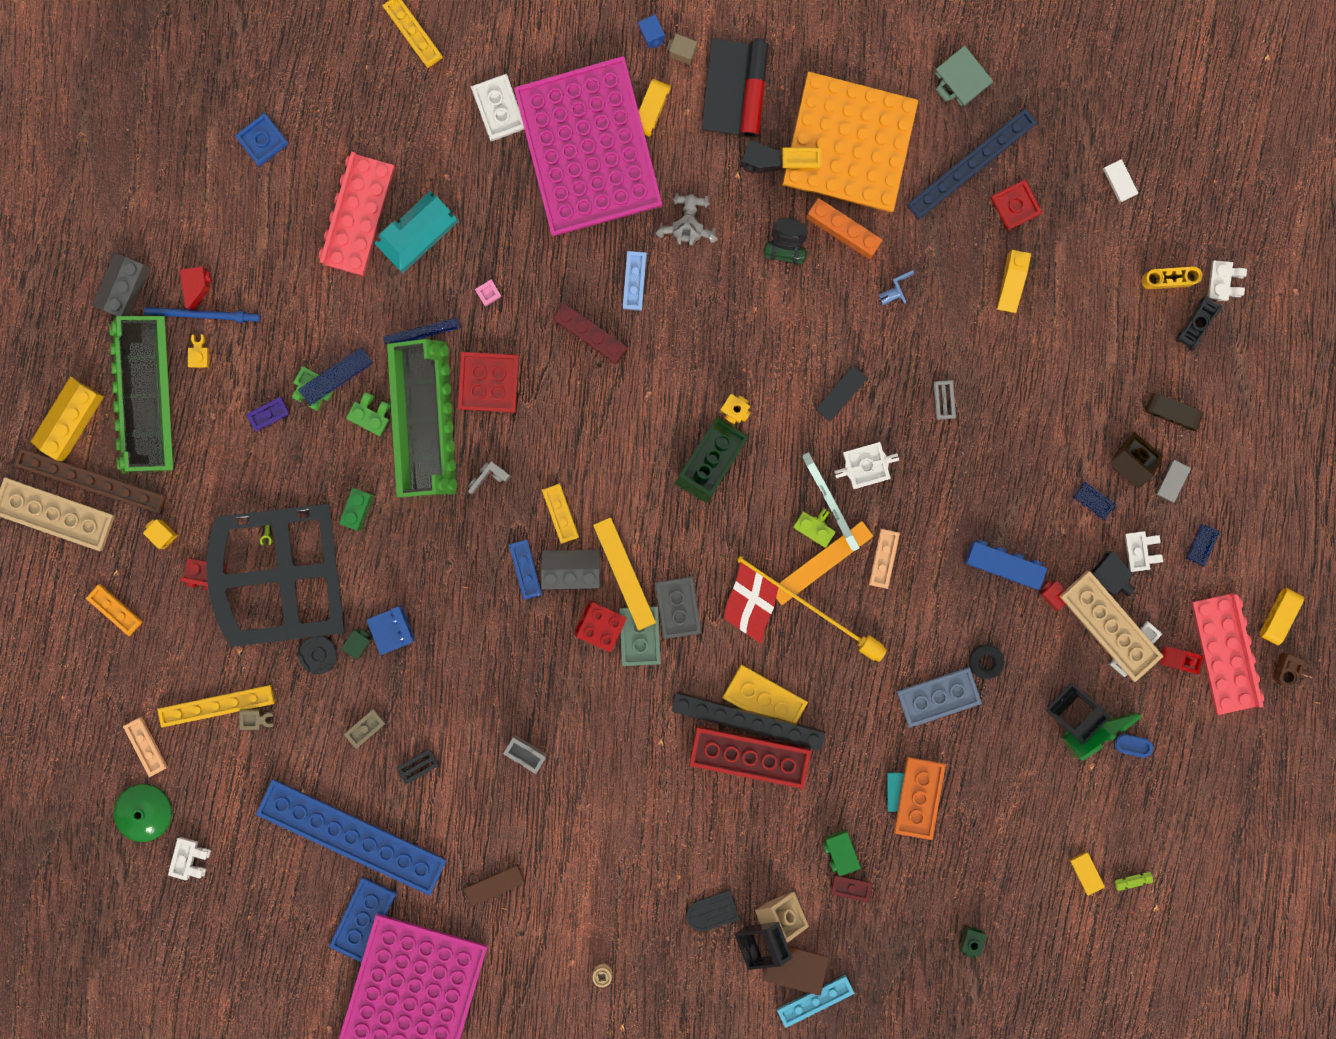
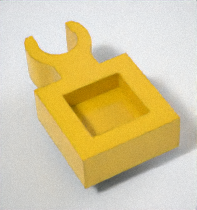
(198, 356)

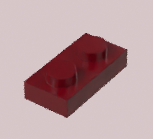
(851, 888)

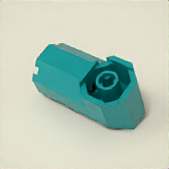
(416, 232)

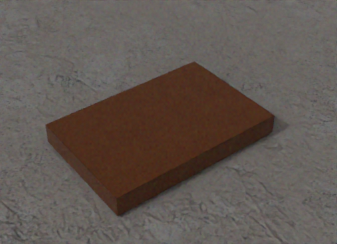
(803, 972)

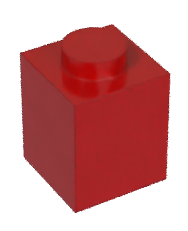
(1051, 593)

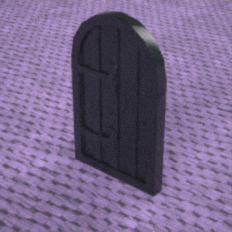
(712, 912)

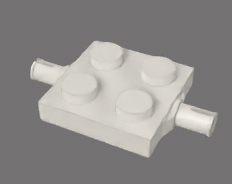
(866, 465)

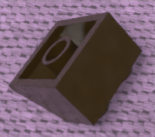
(1136, 460)

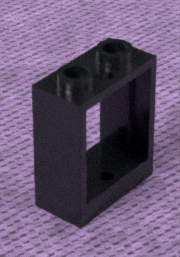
(1089, 725)
(775, 942)

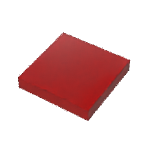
(1016, 205)

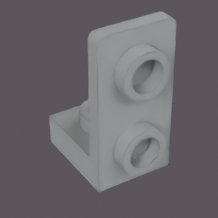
(498, 473)

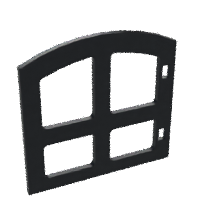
(284, 574)

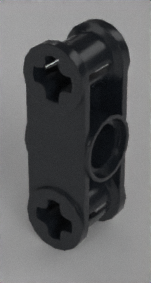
(1191, 334)

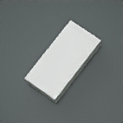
(1120, 181)

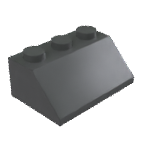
(121, 286)
(570, 569)

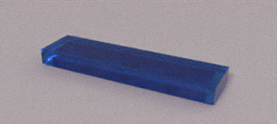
(423, 331)
(335, 376)

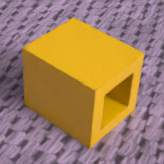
(159, 533)

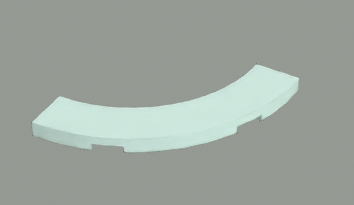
(830, 501)

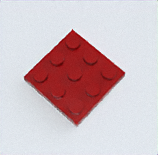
(488, 382)

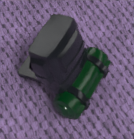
(787, 241)

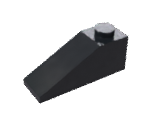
(761, 159)

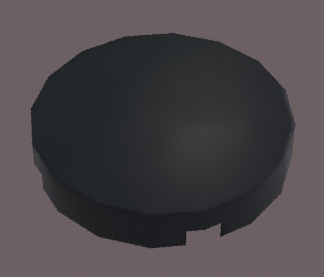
(318, 654)

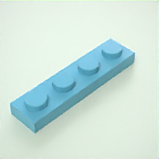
(811, 1003)

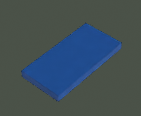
(359, 917)

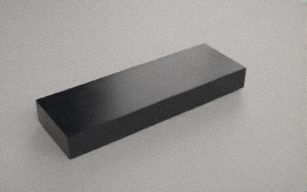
(841, 393)

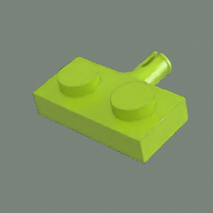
(815, 527)

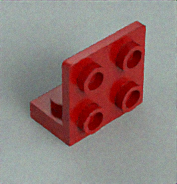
(599, 626)

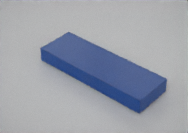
(525, 569)

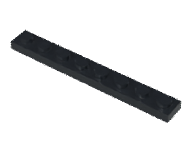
(748, 721)

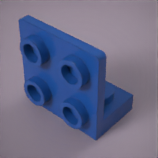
(391, 630)

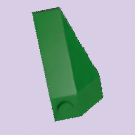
(1104, 734)

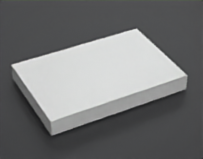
(498, 107)

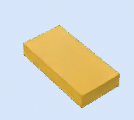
(801, 158)
(1087, 873)

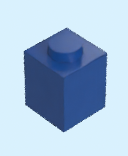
(651, 32)

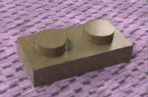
(365, 728)

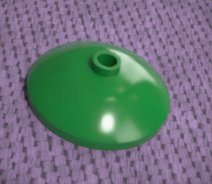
(154, 810)

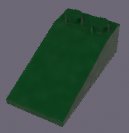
(711, 460)

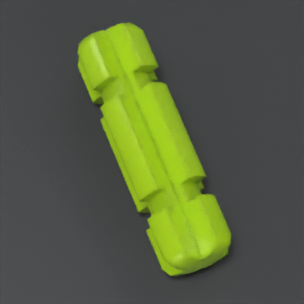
(1133, 881)

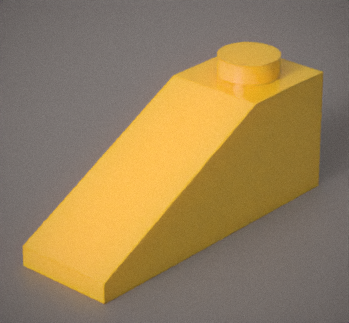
(1013, 280)

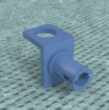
(895, 292)

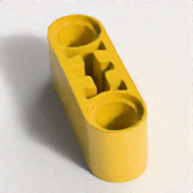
(653, 105)
(1182, 281)
(1281, 616)

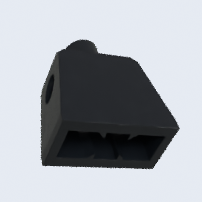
(1113, 574)

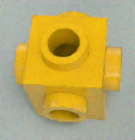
(733, 402)

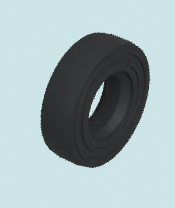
(975, 657)

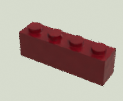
(590, 333)

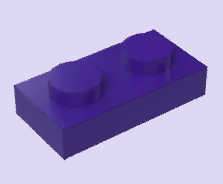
(268, 414)

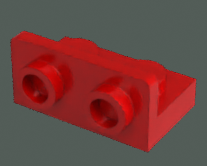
(196, 573)

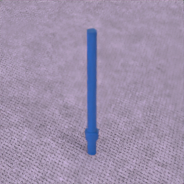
(239, 316)

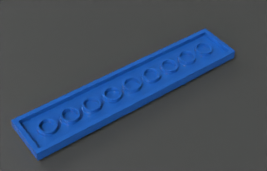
(351, 837)

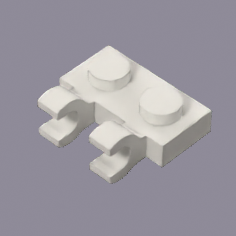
(1220, 281)
(1138, 553)
(183, 859)

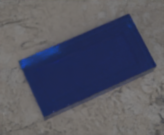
(1094, 501)
(1202, 545)

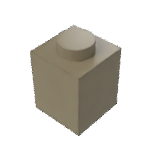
(682, 49)

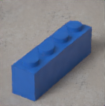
(1005, 565)

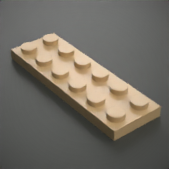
(54, 514)
(1111, 626)

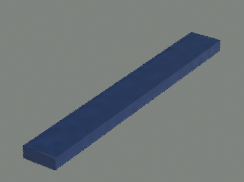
(971, 164)

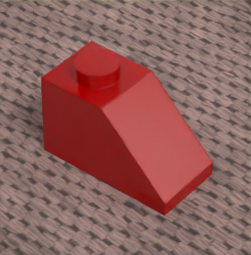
(195, 285)
(1181, 660)

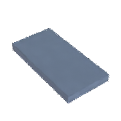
(939, 697)

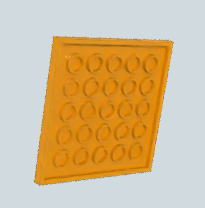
(860, 140)

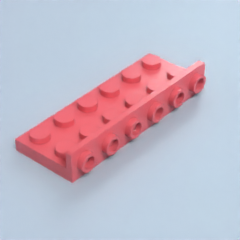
(356, 214)
(1227, 653)

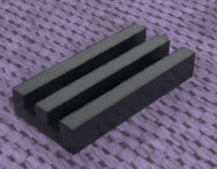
(403, 774)

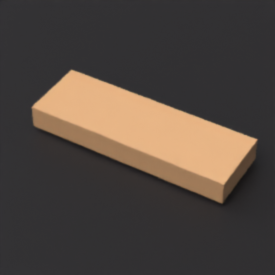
(884, 558)
(145, 746)

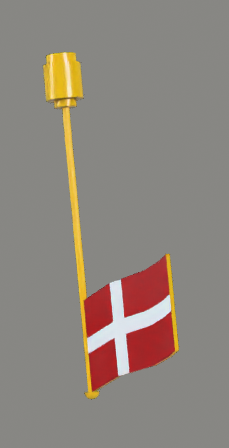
(755, 599)

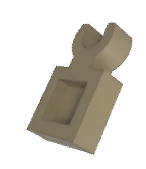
(251, 719)

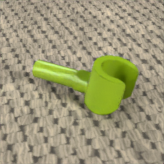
(267, 535)

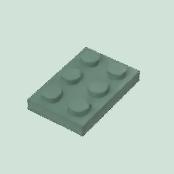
(640, 646)

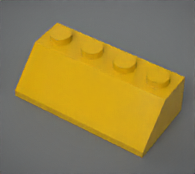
(66, 419)

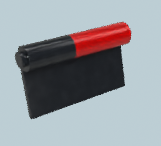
(735, 87)

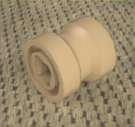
(602, 971)

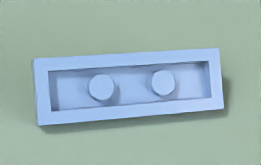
(634, 280)

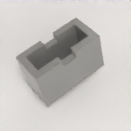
(525, 754)

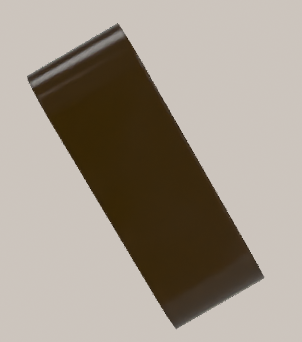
(1174, 412)

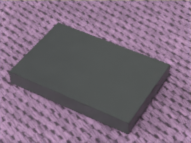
(678, 607)

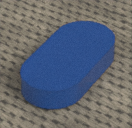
(1133, 745)

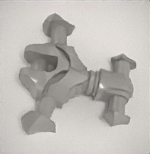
(688, 228)

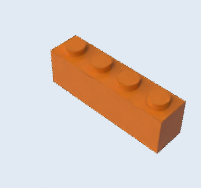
(844, 228)

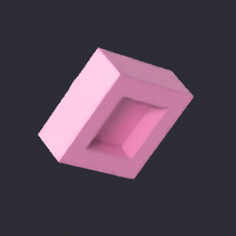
(488, 293)

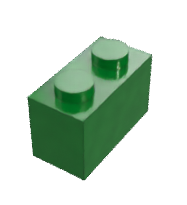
(356, 509)
(842, 853)

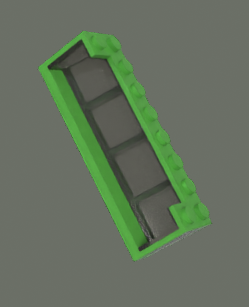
(141, 394)
(421, 418)

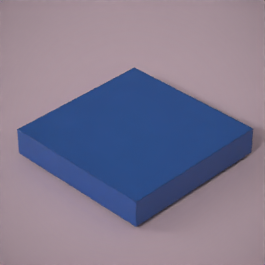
(261, 139)

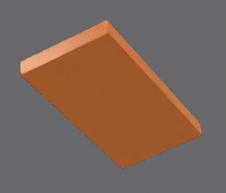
(919, 798)

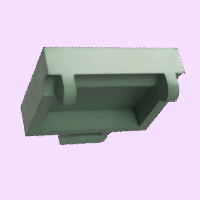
(963, 77)

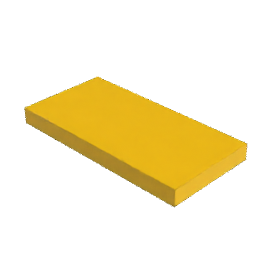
(760, 695)

